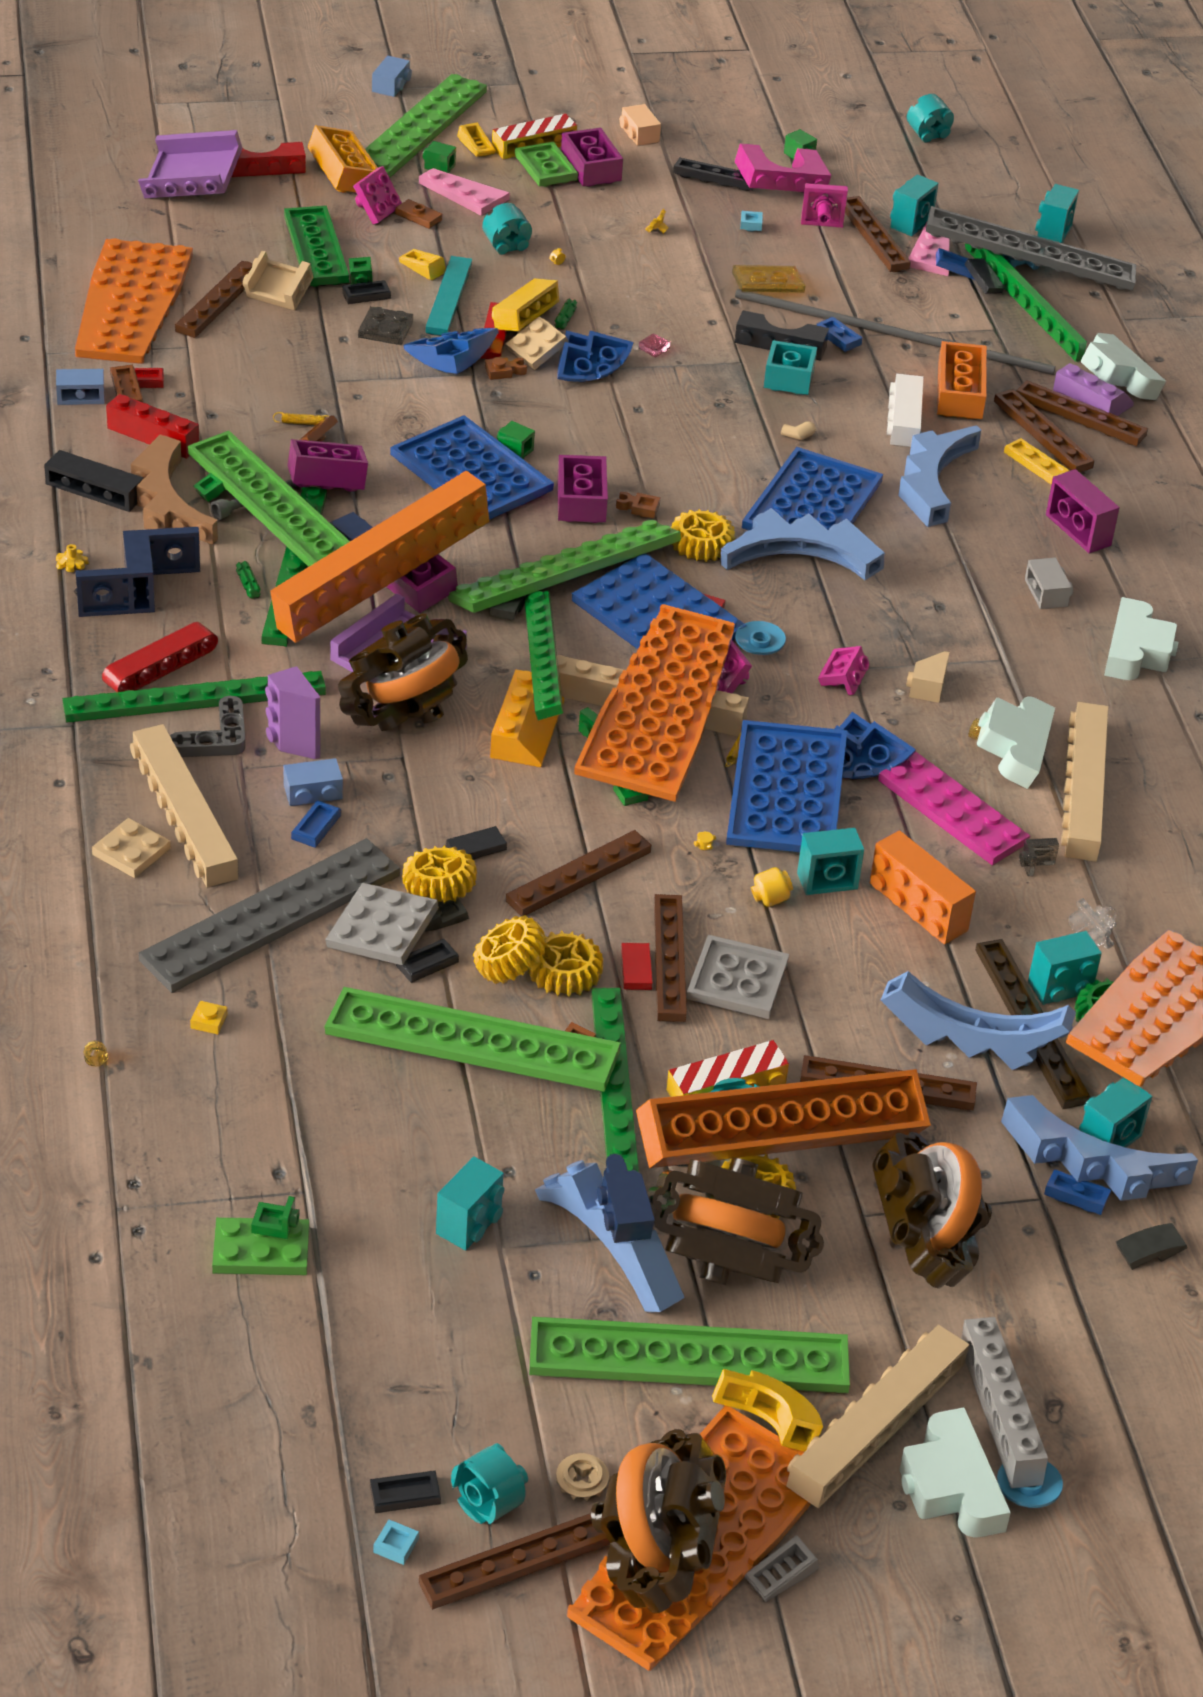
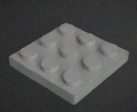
(382, 923)
(738, 976)

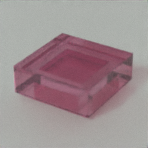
(654, 345)

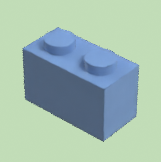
(391, 76)
(80, 386)
(313, 782)

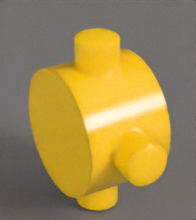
(557, 256)
(705, 840)

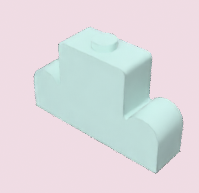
(1122, 367)
(1139, 641)
(1017, 737)
(954, 1476)

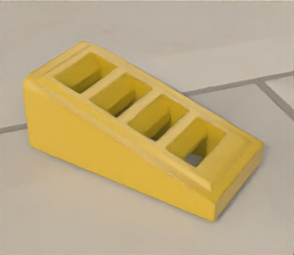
(471, 136)
(424, 263)

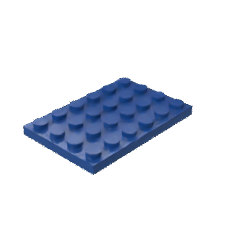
(465, 446)
(816, 486)
(633, 595)
(785, 784)

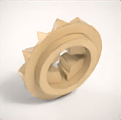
(583, 1465)

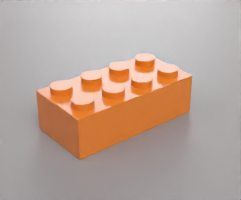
(961, 380)
(922, 887)

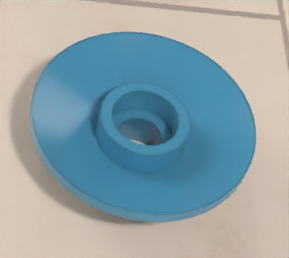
(760, 638)
(1033, 1496)

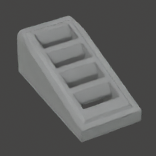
(792, 1548)

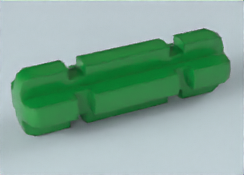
(565, 314)
(248, 579)

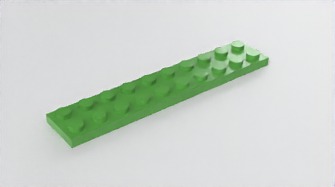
(424, 122)
(268, 497)
(563, 566)
(473, 1038)
(686, 1353)

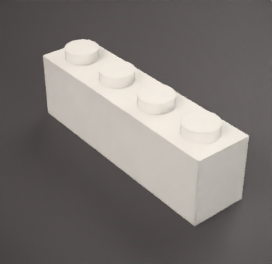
(905, 409)

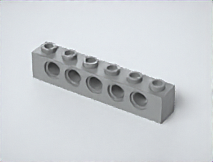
(1004, 1403)

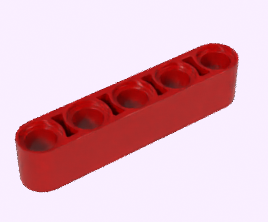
(160, 658)

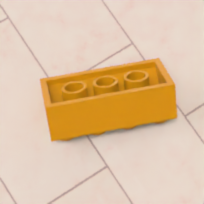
(340, 157)
(517, 731)

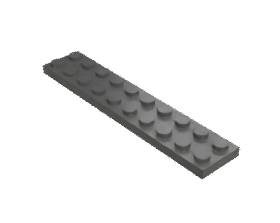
(1031, 248)
(267, 915)

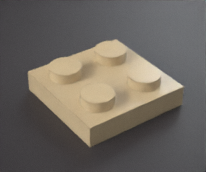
(537, 343)
(131, 847)

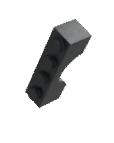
(757, 332)

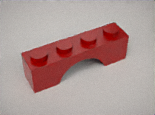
(286, 159)

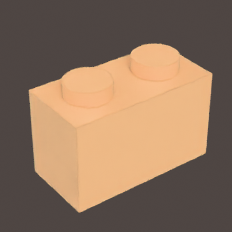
(640, 124)

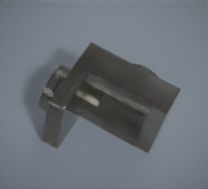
(1038, 853)

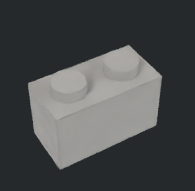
(1048, 583)

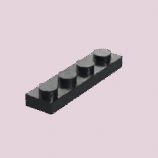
(709, 172)

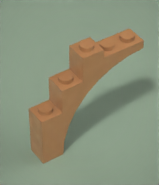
(158, 498)

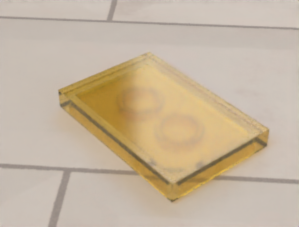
(768, 278)

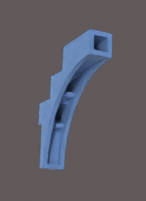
(926, 460)
(805, 536)
(973, 1031)
(1087, 1158)
(641, 1260)

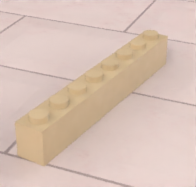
(594, 683)
(1086, 781)
(184, 806)
(876, 1416)

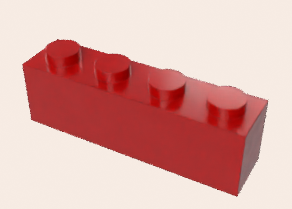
(148, 422)

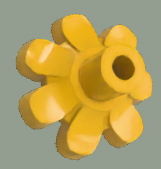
(658, 223)
(71, 559)

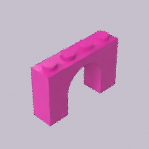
(764, 174)

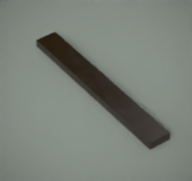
(1021, 1001)

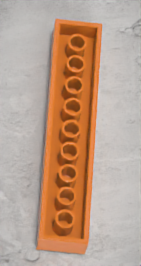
(380, 556)
(781, 1118)

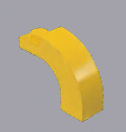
(773, 1401)

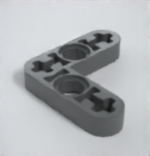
(220, 738)

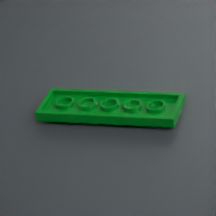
(317, 244)

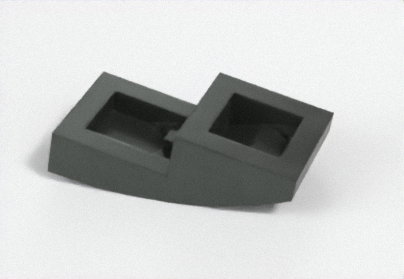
(508, 609)
(448, 914)
(1153, 1242)

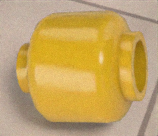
(772, 887)

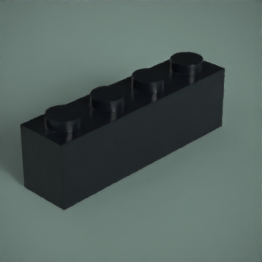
(92, 480)

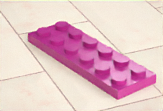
(954, 808)

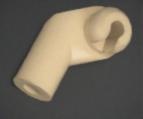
(799, 432)

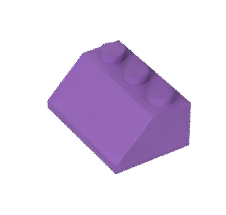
(1091, 390)
(293, 713)

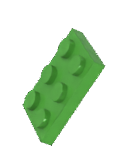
(546, 164)
(250, 1253)

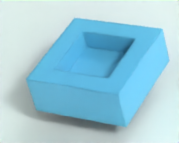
(751, 221)
(396, 1542)

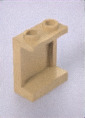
(277, 282)

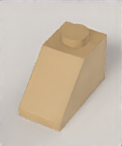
(928, 677)

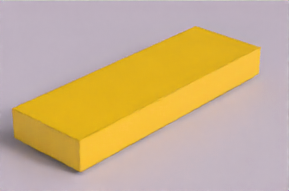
(1034, 460)

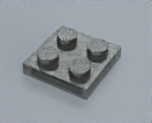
(385, 325)

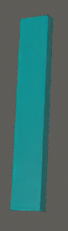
(448, 295)

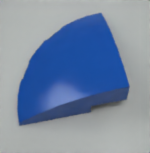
(452, 350)
(591, 356)
(871, 748)

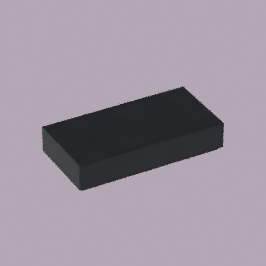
(984, 276)
(366, 292)
(479, 843)
(428, 960)
(405, 1491)

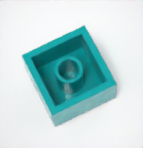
(913, 204)
(1057, 213)
(790, 367)
(830, 861)
(1063, 966)
(1117, 1113)
(469, 1203)

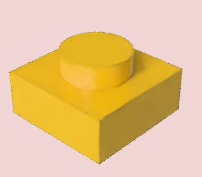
(209, 1017)

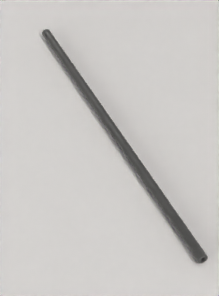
(886, 329)

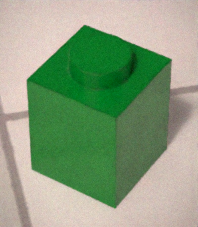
(798, 139)
(439, 156)
(517, 438)

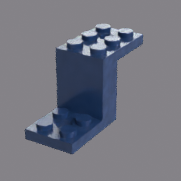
(133, 586)

